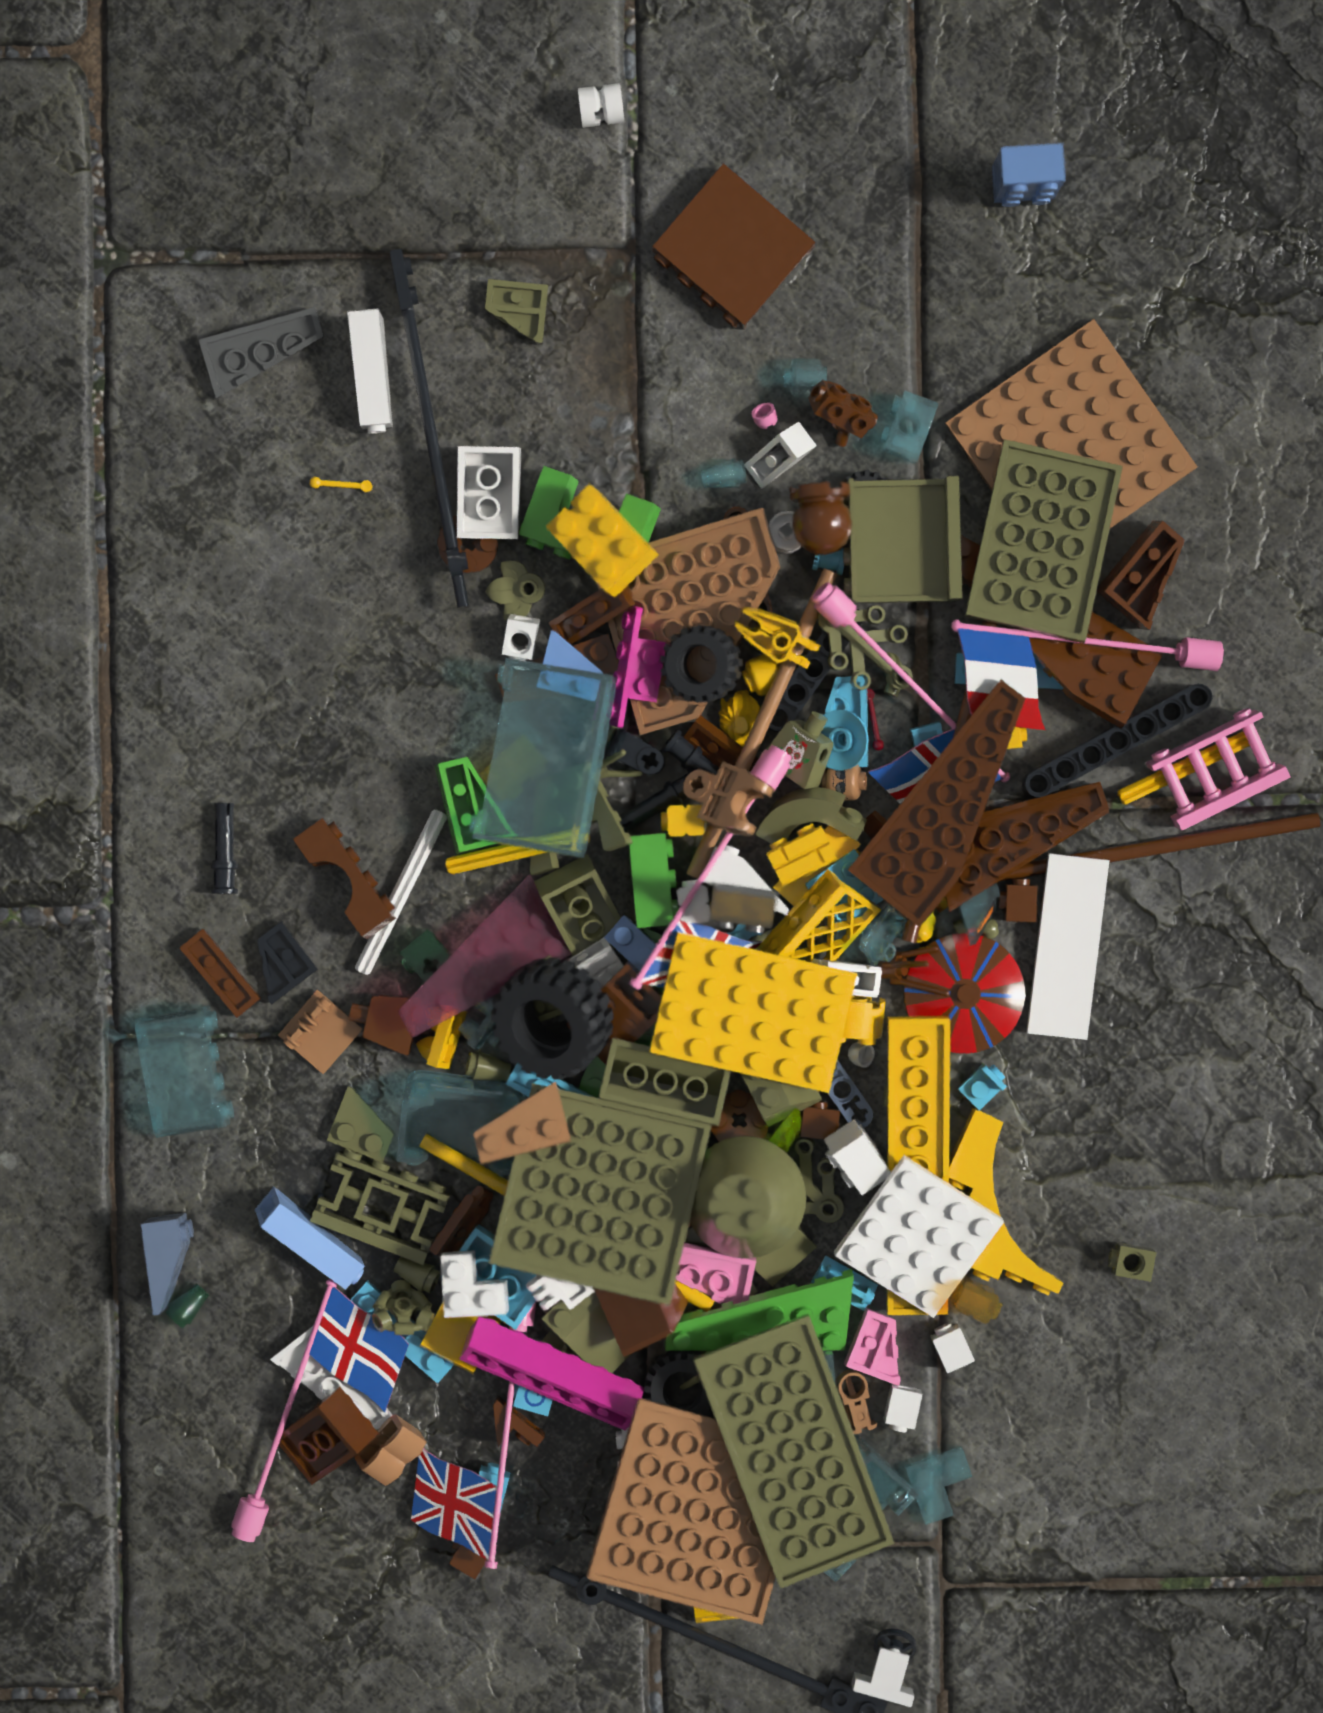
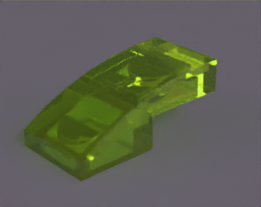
(788, 1131)

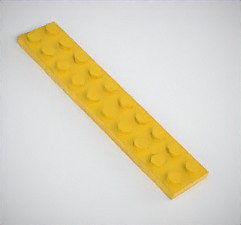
(918, 1106)

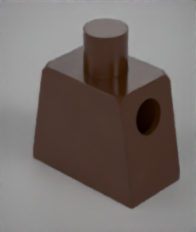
(383, 1022)

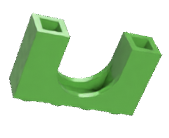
(555, 492)

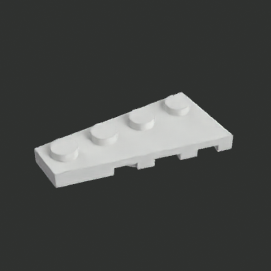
(323, 1382)

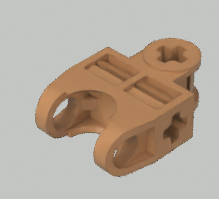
(726, 797)

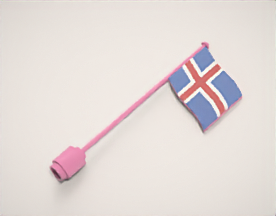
(906, 771)
(351, 1351)

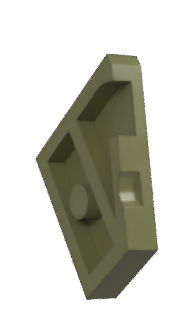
(519, 306)

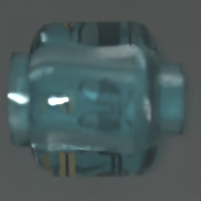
(804, 375)

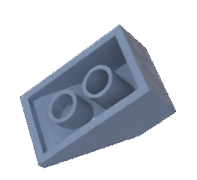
(165, 1248)

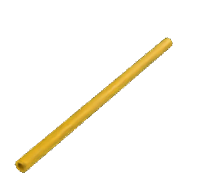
(500, 1185)

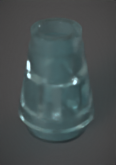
(725, 475)

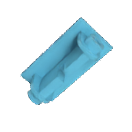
(862, 1289)

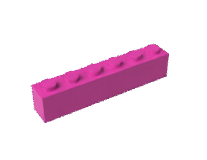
(551, 1372)

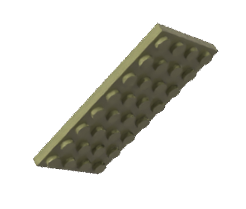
(793, 1450)

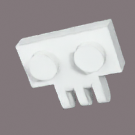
(556, 1289)

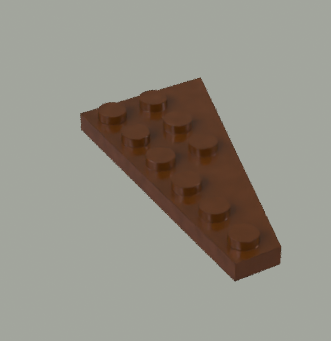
(1021, 833)

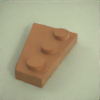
(525, 1128)

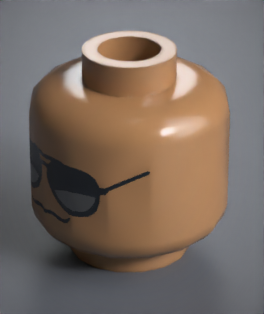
(847, 782)

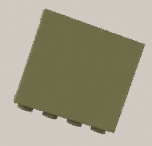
(904, 541)

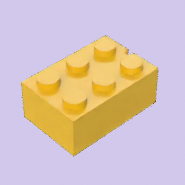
(602, 540)

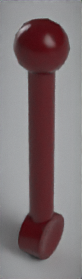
(877, 743)

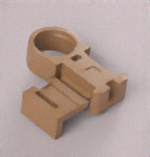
(857, 1414)

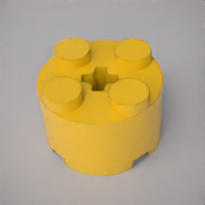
(864, 1020)

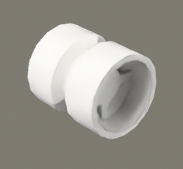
(601, 105)
(783, 533)

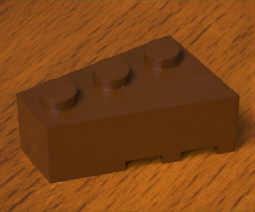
(1142, 574)

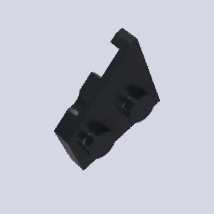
(283, 961)

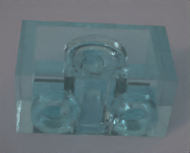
(918, 410)

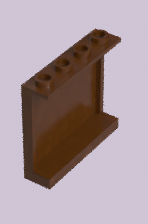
(732, 247)

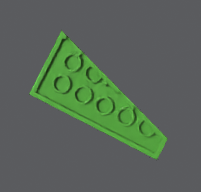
(824, 1301)

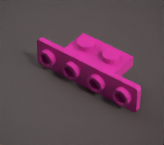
(638, 667)

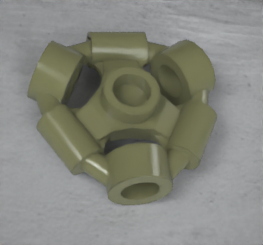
(397, 1302)

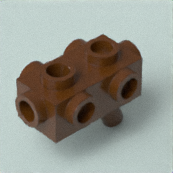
(844, 410)

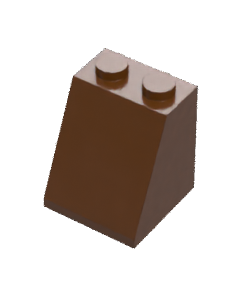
(640, 1321)

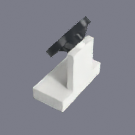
(888, 1669)

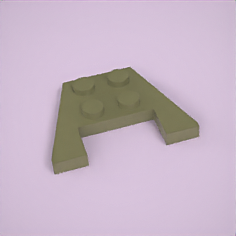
(610, 831)

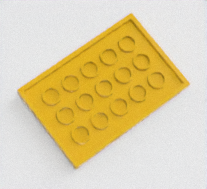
(753, 1012)

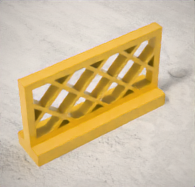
(808, 913)

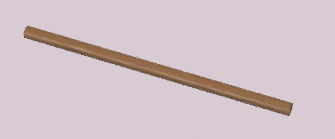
(762, 722)

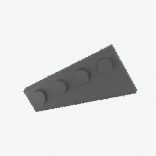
(250, 350)

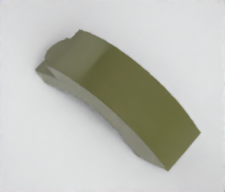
(810, 806)

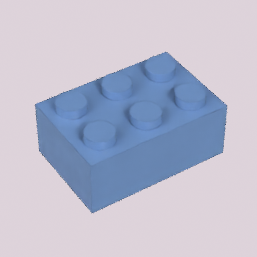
(1028, 174)

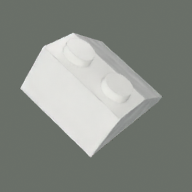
(488, 492)
(735, 871)

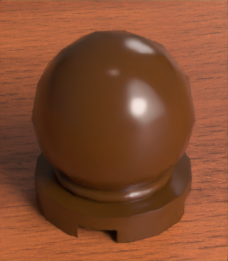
(821, 519)

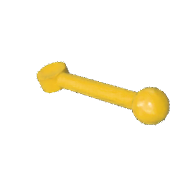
(365, 486)

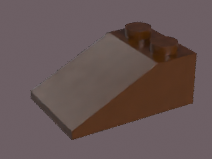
(327, 1436)

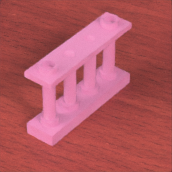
(1214, 798)

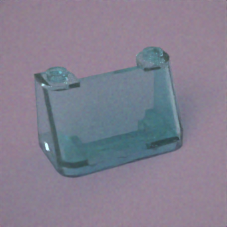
(451, 1111)

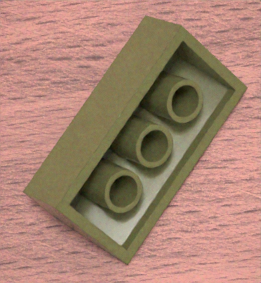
(664, 1083)

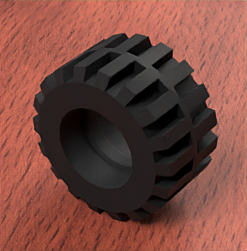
(676, 664)
(666, 1366)

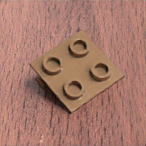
(320, 1032)

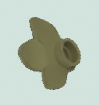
(511, 589)

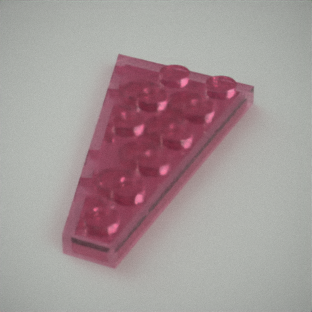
(487, 959)

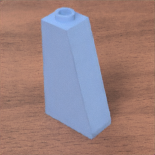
(309, 1240)

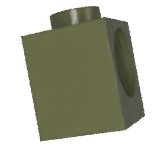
(1145, 1264)

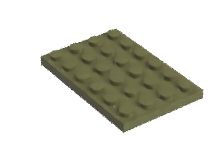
(1043, 541)

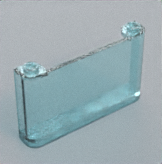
(546, 758)

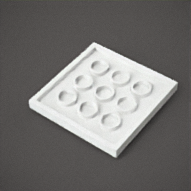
(918, 1236)

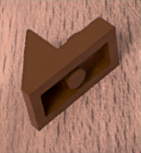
(526, 1429)

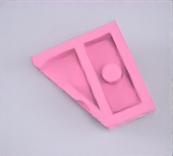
(875, 1347)

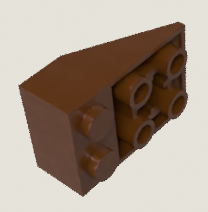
(632, 1008)

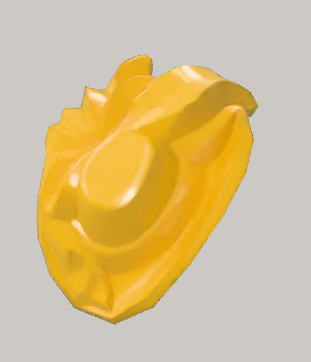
(738, 716)

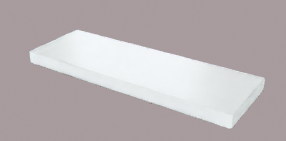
(1067, 946)

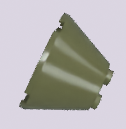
(747, 1197)

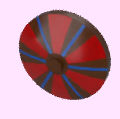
(982, 986)

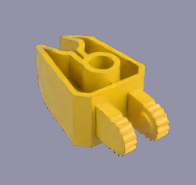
(776, 636)

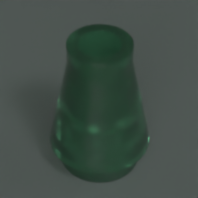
(186, 1307)

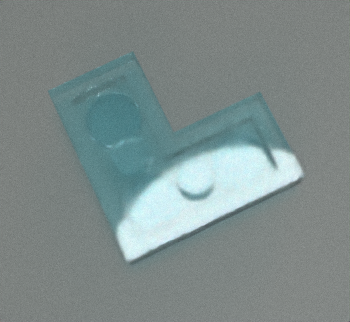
(930, 1478)

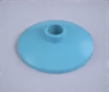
(840, 723)

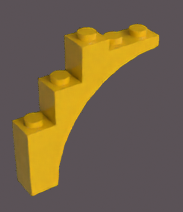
(973, 1167)

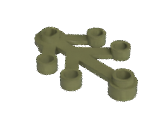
(860, 647)
(818, 1198)

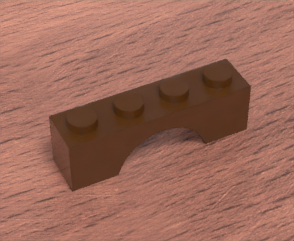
(367, 908)

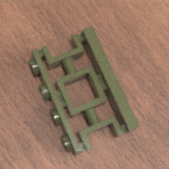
(371, 1231)

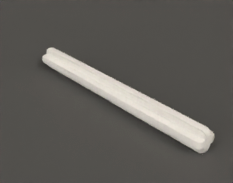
(403, 888)

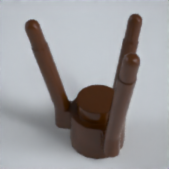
(899, 967)

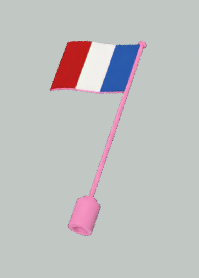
(1008, 655)

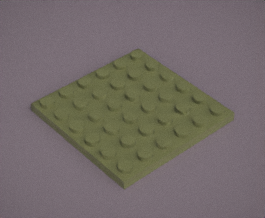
(607, 1203)

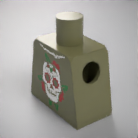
(807, 749)

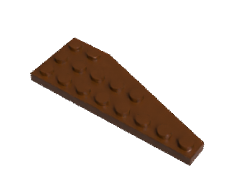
(1092, 675)
(930, 833)

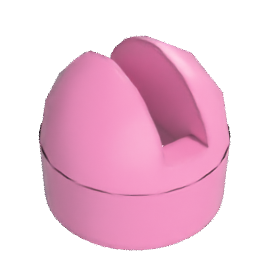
(759, 417)

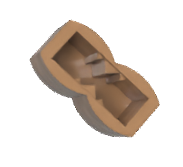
(391, 1450)

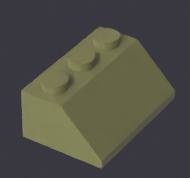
(778, 1099)

